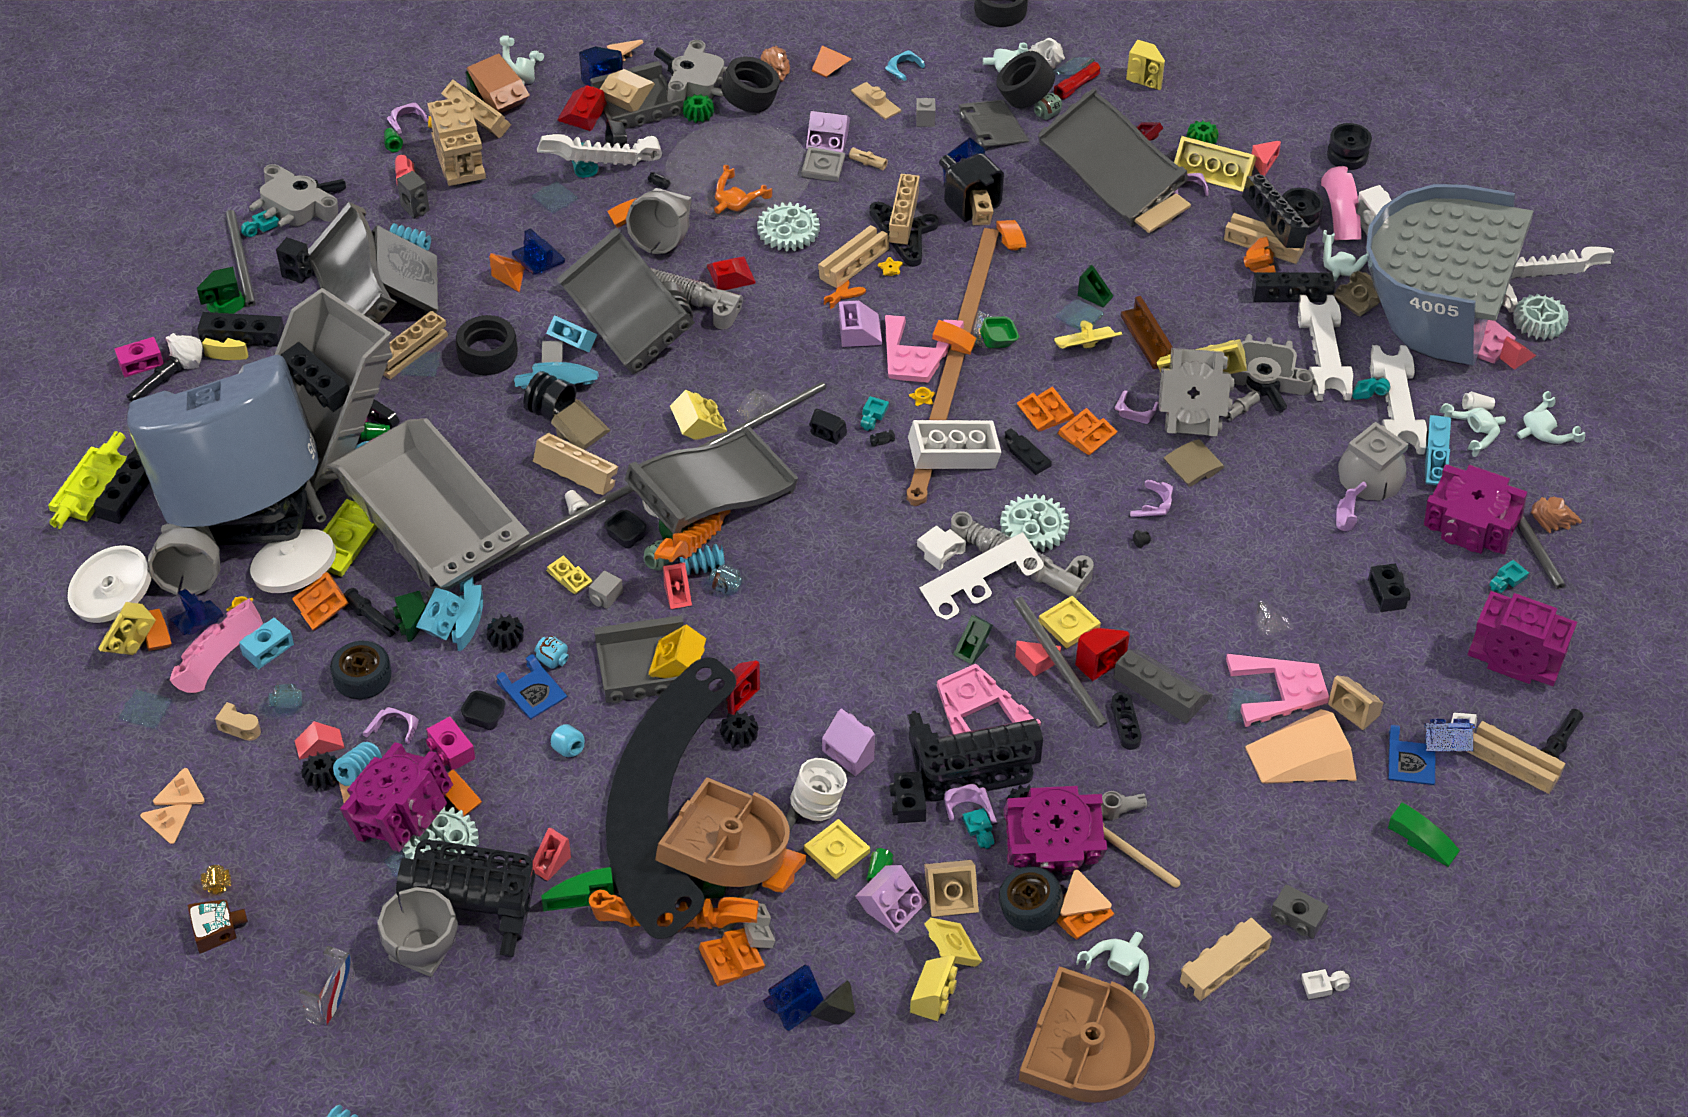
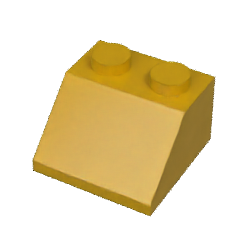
(677, 652)

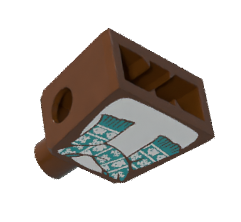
(214, 923)

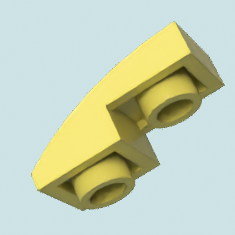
(228, 350)
(570, 577)

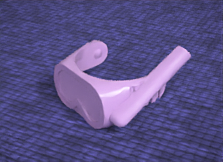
(406, 109)
(1198, 178)
(1125, 412)
(1164, 491)
(1345, 510)
(388, 713)
(968, 793)

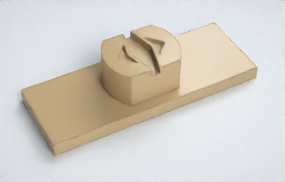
(876, 100)
(1162, 213)

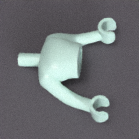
(1003, 56)
(524, 67)
(1342, 262)
(1480, 421)
(1541, 423)
(1123, 959)

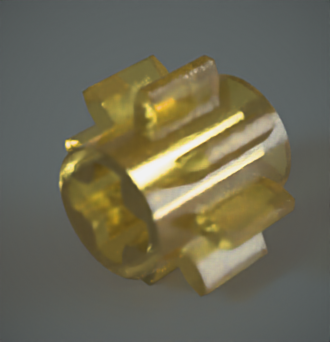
(216, 879)

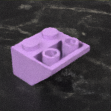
(827, 131)
(858, 325)
(849, 742)
(891, 897)

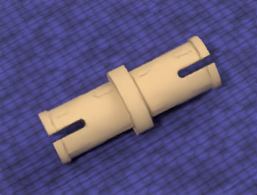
(868, 158)

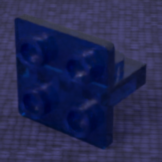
(537, 253)
(196, 613)
(1449, 736)
(794, 997)

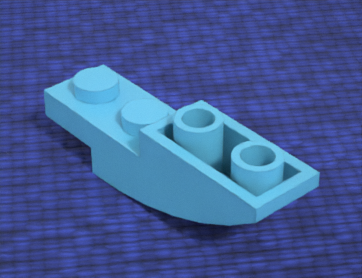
(562, 370)
(1437, 448)
(470, 614)

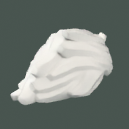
(1050, 51)
(186, 350)

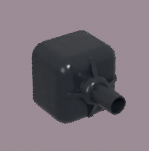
(970, 174)

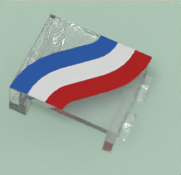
(341, 976)

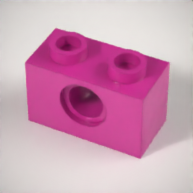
(139, 357)
(450, 744)

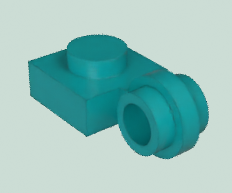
(249, 229)
(1365, 388)
(873, 410)
(1509, 574)
(979, 823)

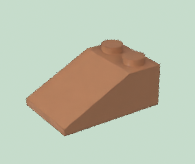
(498, 83)

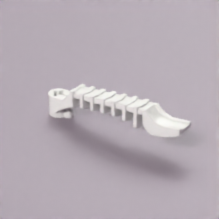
(645, 149)
(1564, 264)

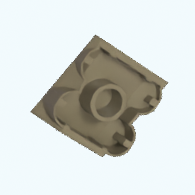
(1358, 294)
(579, 425)

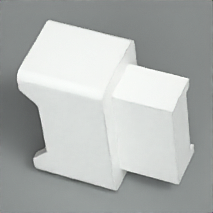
(940, 546)

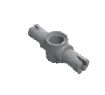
(1117, 804)

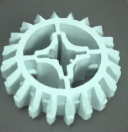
(1540, 316)

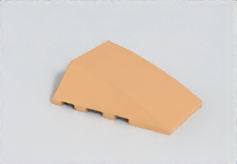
(1304, 752)

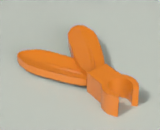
(842, 293)

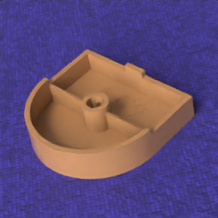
(726, 837)
(1089, 1040)

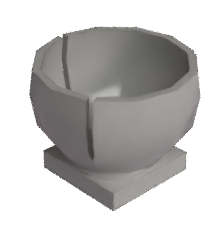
(659, 218)
(1376, 460)
(186, 554)
(420, 932)

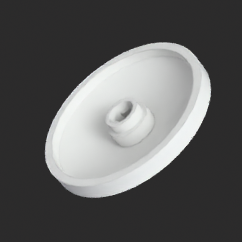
(293, 563)
(108, 582)

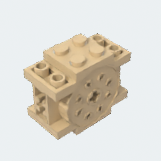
(456, 140)

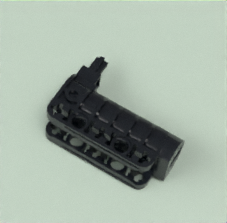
(283, 515)
(974, 755)
(475, 883)

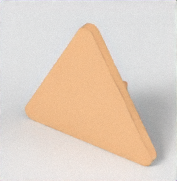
(625, 47)
(180, 791)
(167, 820)
(1083, 897)

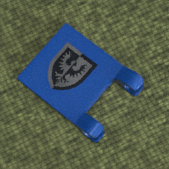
(534, 691)
(1409, 760)

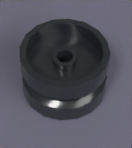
(1349, 146)
(1307, 205)

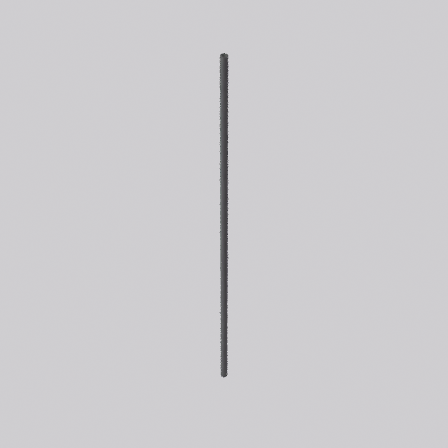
(627, 489)

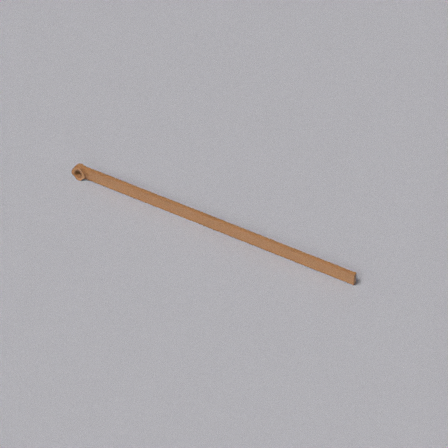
(955, 359)

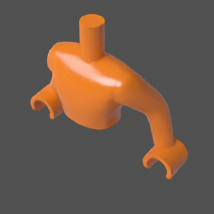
(735, 198)

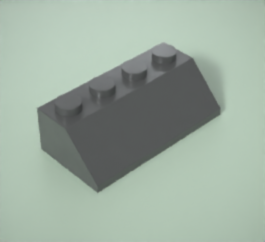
(1160, 684)

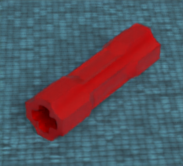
(1068, 86)

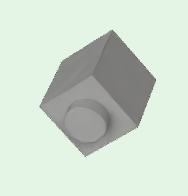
(925, 112)
(605, 590)

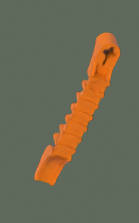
(687, 542)
(729, 910)

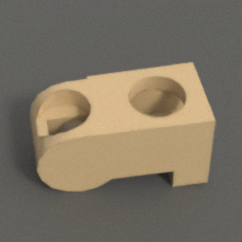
(981, 207)
(237, 724)

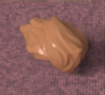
(778, 60)
(1554, 514)

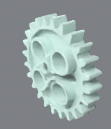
(788, 226)
(1038, 520)
(455, 828)

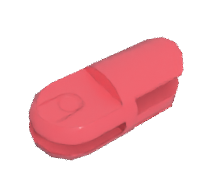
(403, 166)

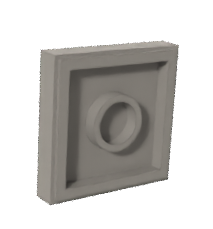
(823, 164)

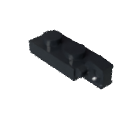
(1026, 452)

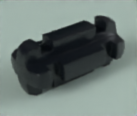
(659, 180)
(882, 438)

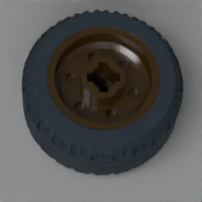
(360, 669)
(1031, 898)

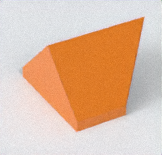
(828, 61)
(507, 270)

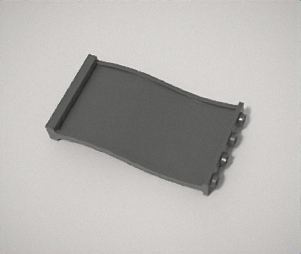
(1112, 157)
(348, 265)
(625, 301)
(710, 479)

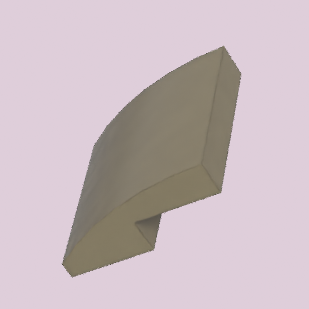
(1193, 462)

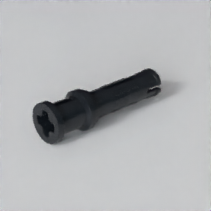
(161, 374)
(364, 607)
(1573, 720)

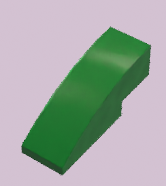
(1423, 834)
(577, 890)

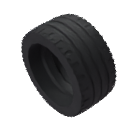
(1001, 14)
(754, 71)
(1025, 79)
(491, 361)

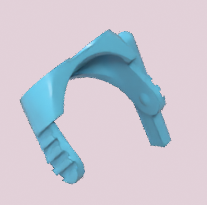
(907, 55)

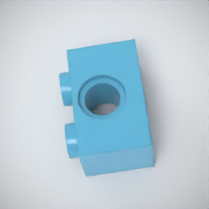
(571, 333)
(441, 613)
(266, 643)

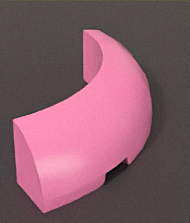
(1343, 202)
(214, 646)

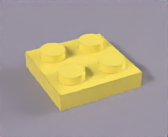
(1068, 621)
(837, 849)
(953, 941)

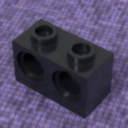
(294, 260)
(1389, 587)
(911, 797)

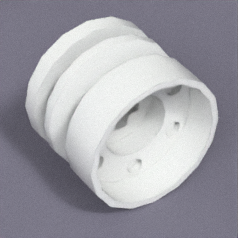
(818, 789)

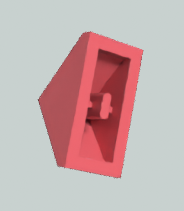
(1266, 155)
(1515, 353)
(677, 585)
(1033, 657)
(318, 738)
(551, 854)

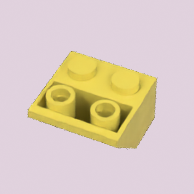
(1145, 65)
(697, 416)
(128, 630)
(934, 987)

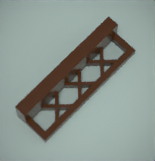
(1146, 332)

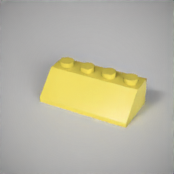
(1216, 163)
(1231, 349)

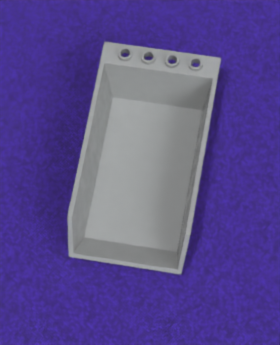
(356, 352)
(428, 502)

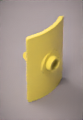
(1087, 337)

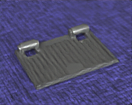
(994, 121)

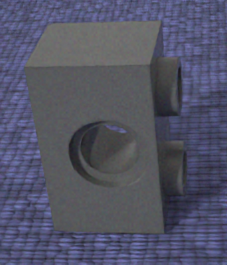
(413, 194)
(1291, 901)

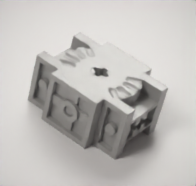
(1202, 410)

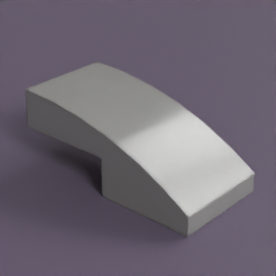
(552, 351)
(759, 933)

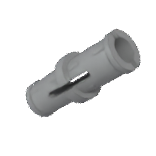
(1242, 405)

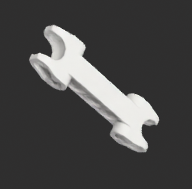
(1321, 323)
(1397, 371)

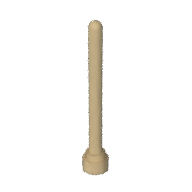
(1142, 859)

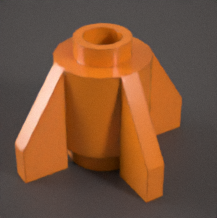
(1260, 258)

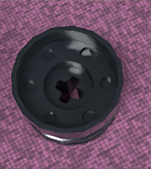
(548, 395)

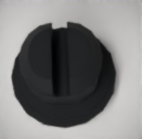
(1141, 538)

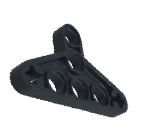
(915, 237)

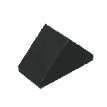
(837, 1005)

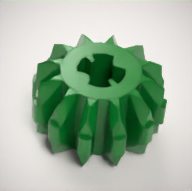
(698, 108)
(1203, 132)

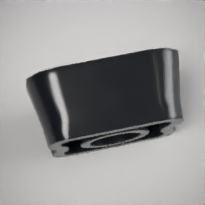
(615, 133)
(827, 426)
(625, 528)
(483, 709)

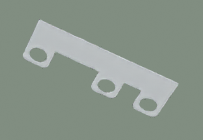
(972, 573)

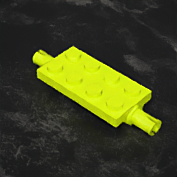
(87, 482)
(349, 532)

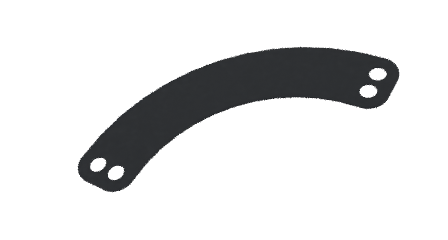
(641, 799)

